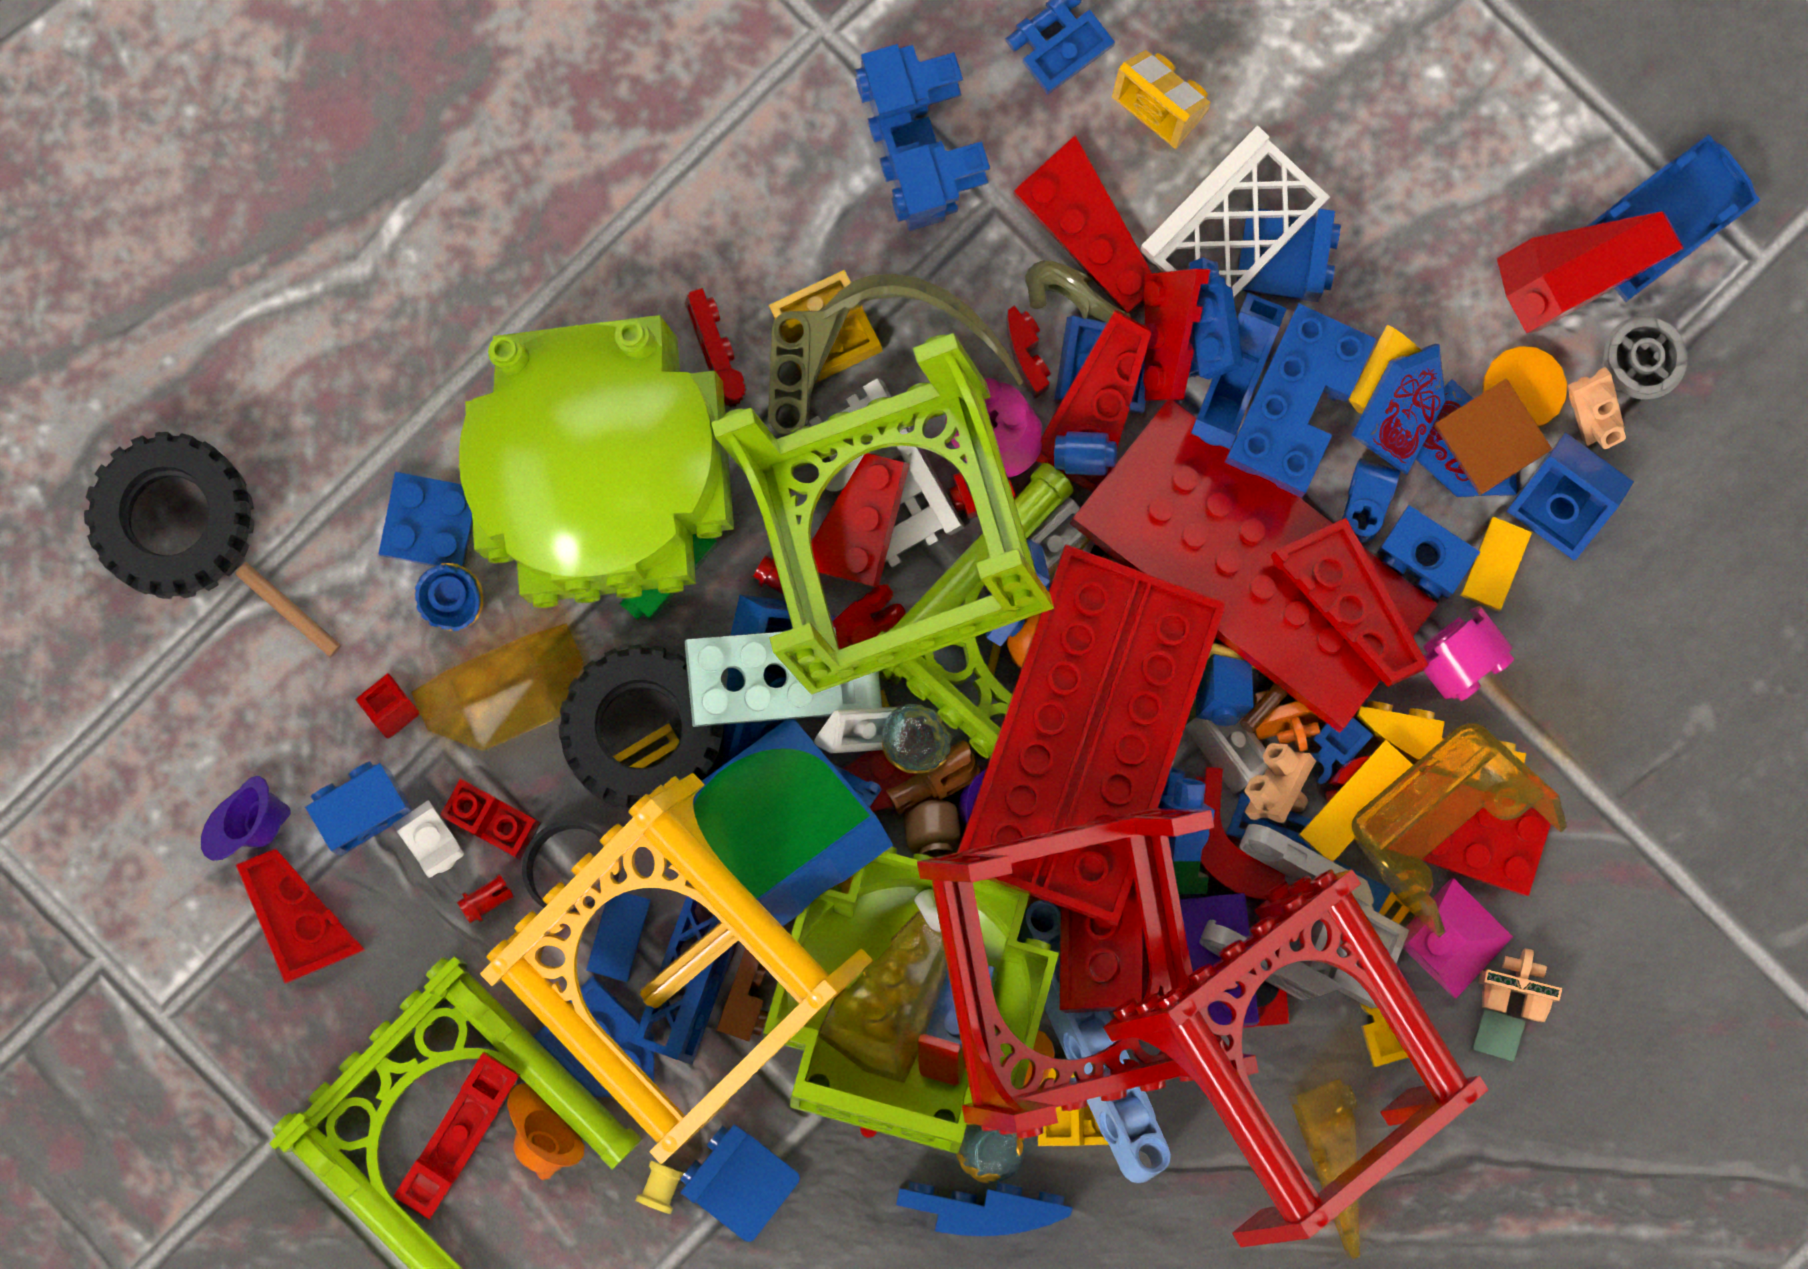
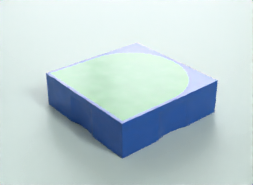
(787, 821)

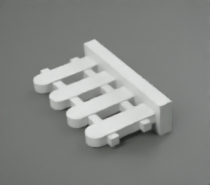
(919, 479)

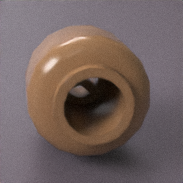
(932, 827)

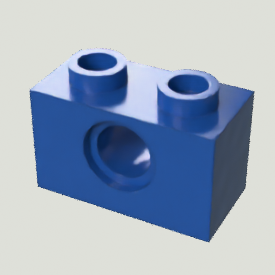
(1452, 554)

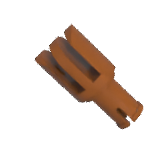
(942, 782)

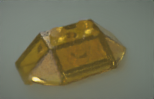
(502, 690)

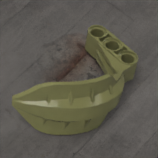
(824, 326)

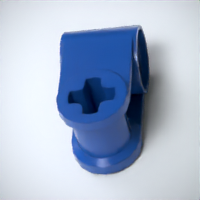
(1370, 495)

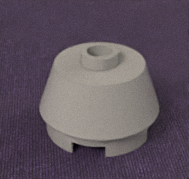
(1645, 357)

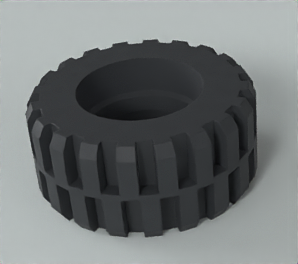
(129, 476)
(585, 709)

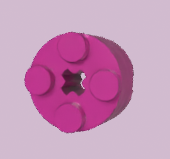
(1014, 427)
(1465, 654)

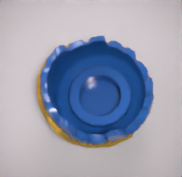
(449, 597)

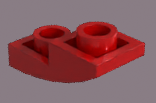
(1022, 340)
(490, 819)

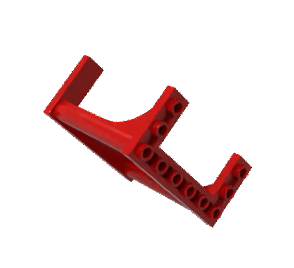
(1184, 1031)
(1033, 1106)

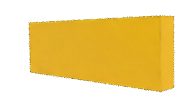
(1332, 827)

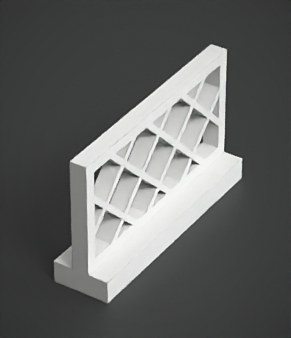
(1215, 190)

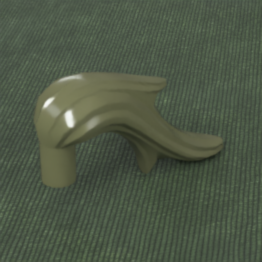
(1070, 283)

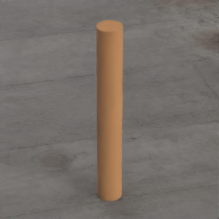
(288, 609)

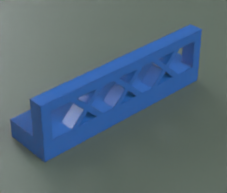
(699, 996)

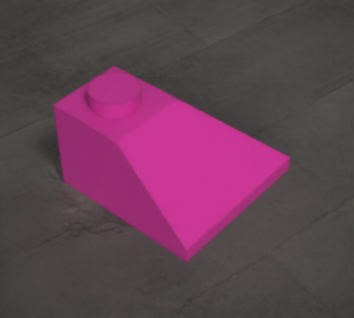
(1467, 945)

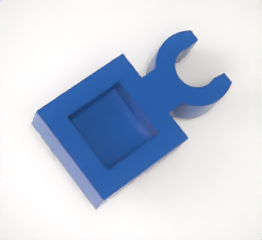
(1340, 746)

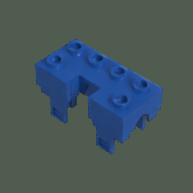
(921, 168)
(1310, 359)

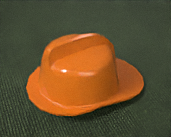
(541, 1137)

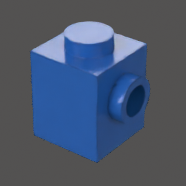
(1225, 691)

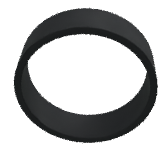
(534, 846)

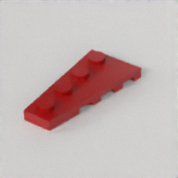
(1085, 222)
(1100, 391)
(1349, 593)

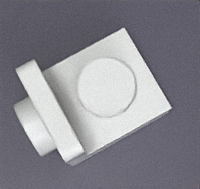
(429, 839)

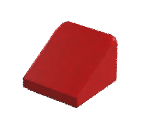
(387, 706)
(940, 1059)

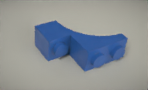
(1231, 392)

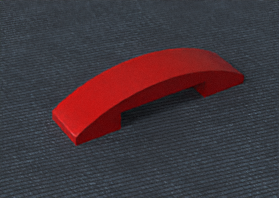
(457, 1135)

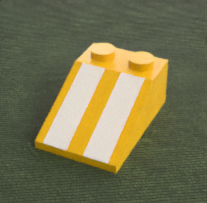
(1160, 97)

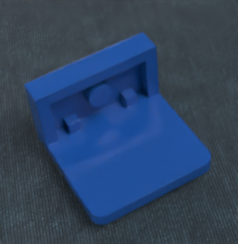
(1301, 265)
(739, 1182)

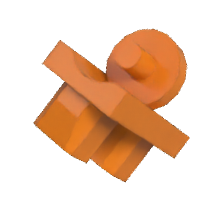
(1289, 724)

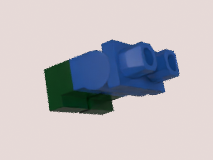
(1186, 848)

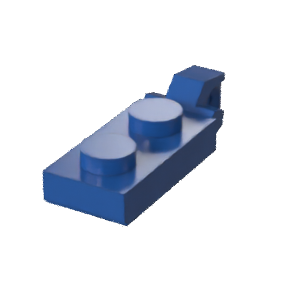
(1217, 332)

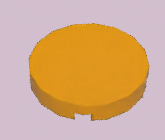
(1535, 379)

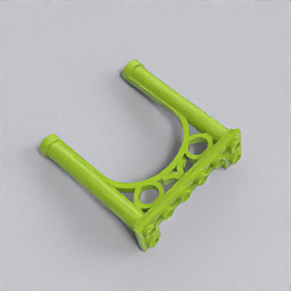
(962, 586)
(516, 1049)

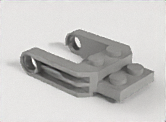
(1307, 978)

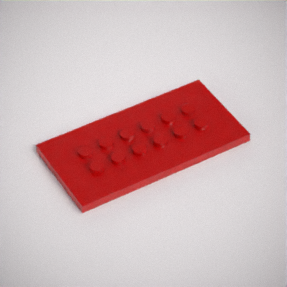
(1212, 529)
(1093, 725)

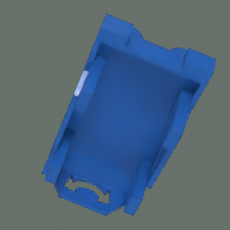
(1700, 197)

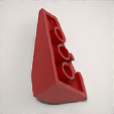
(1575, 266)

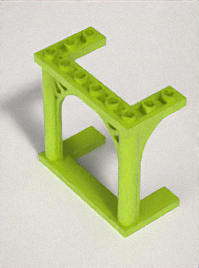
(1009, 574)

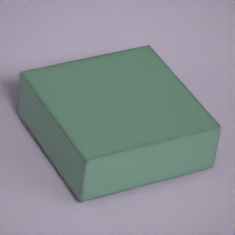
(1498, 1035)

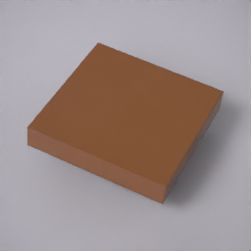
(1493, 437)

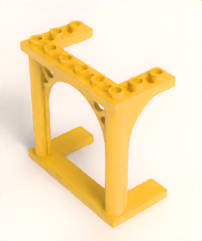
(670, 831)

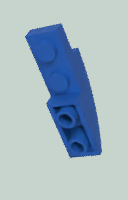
(1001, 1214)

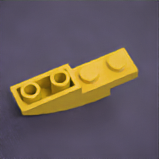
(1409, 734)

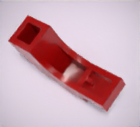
(1225, 862)

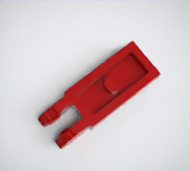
(716, 350)
(856, 623)

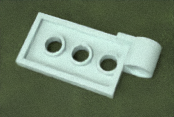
(756, 700)

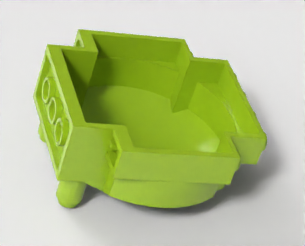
(595, 461)
(868, 918)

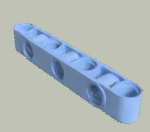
(1125, 1123)

